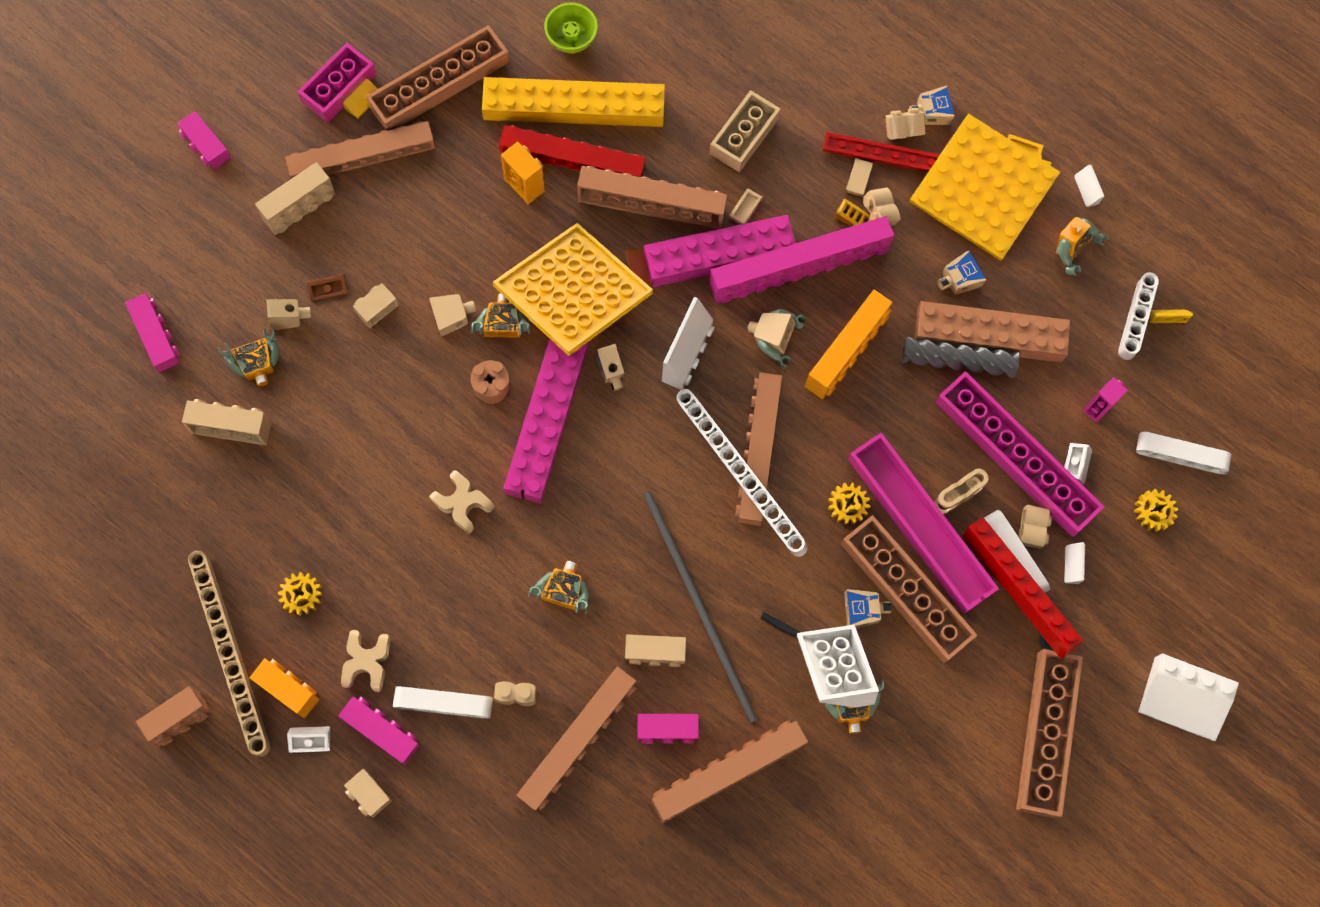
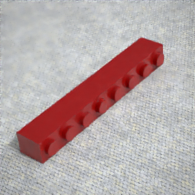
(571, 154)
(1022, 588)

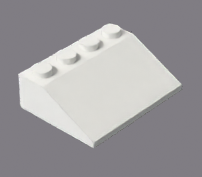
(687, 346)
(839, 666)
(1187, 697)

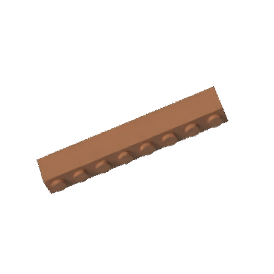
(364, 150)
(760, 442)
(576, 739)

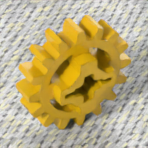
(1156, 501)
(855, 508)
(297, 601)

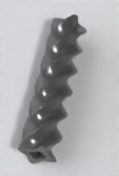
(961, 357)

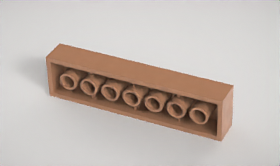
(438, 79)
(651, 197)
(1028, 334)
(908, 589)
(1049, 734)
(729, 771)

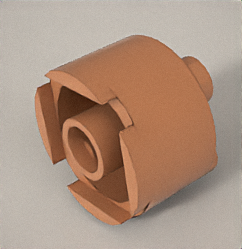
(486, 372)

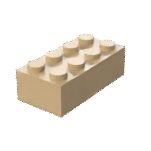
(744, 131)
(295, 199)
(226, 422)

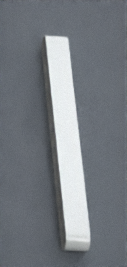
(744, 479)

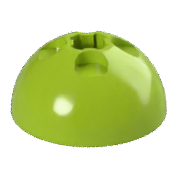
(572, 20)

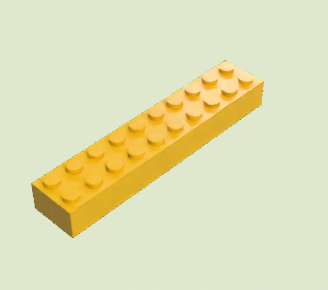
(573, 102)

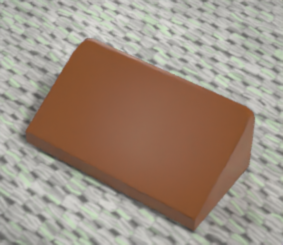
(637, 264)
(327, 287)

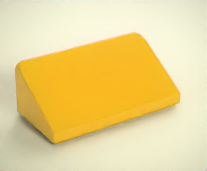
(356, 102)
(1170, 316)

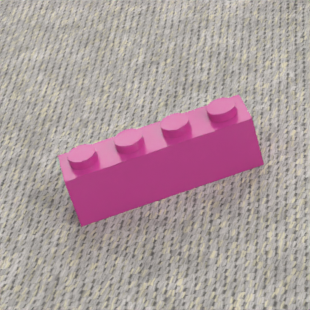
(152, 332)
(379, 730)

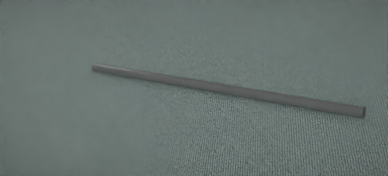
(700, 607)

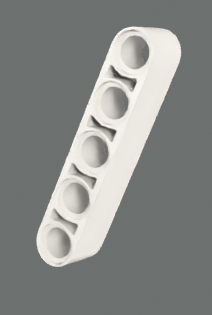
(1135, 323)
(1183, 453)
(1012, 541)
(442, 702)

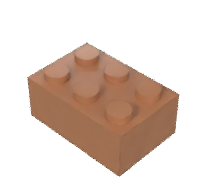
(174, 717)

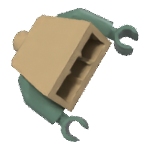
(774, 333)

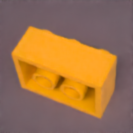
(523, 172)
(285, 687)

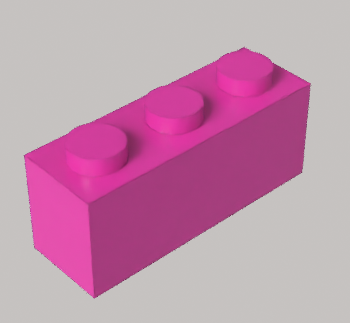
(203, 141)
(1105, 399)
(667, 728)

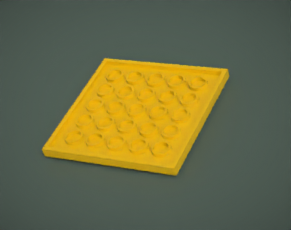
(984, 187)
(572, 288)

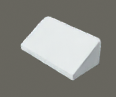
(1089, 186)
(1078, 461)
(1074, 563)
(309, 739)

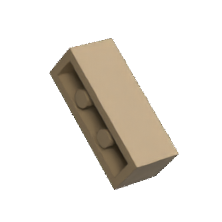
(655, 650)

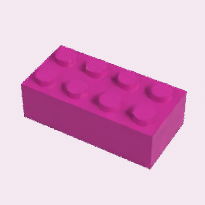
(335, 82)

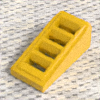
(851, 209)

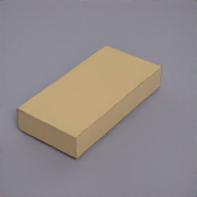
(859, 177)
(745, 207)

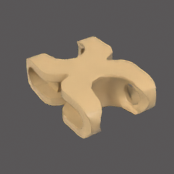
(961, 491)
(461, 502)
(365, 661)

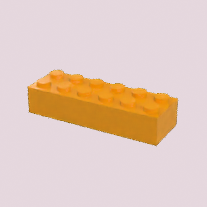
(849, 345)

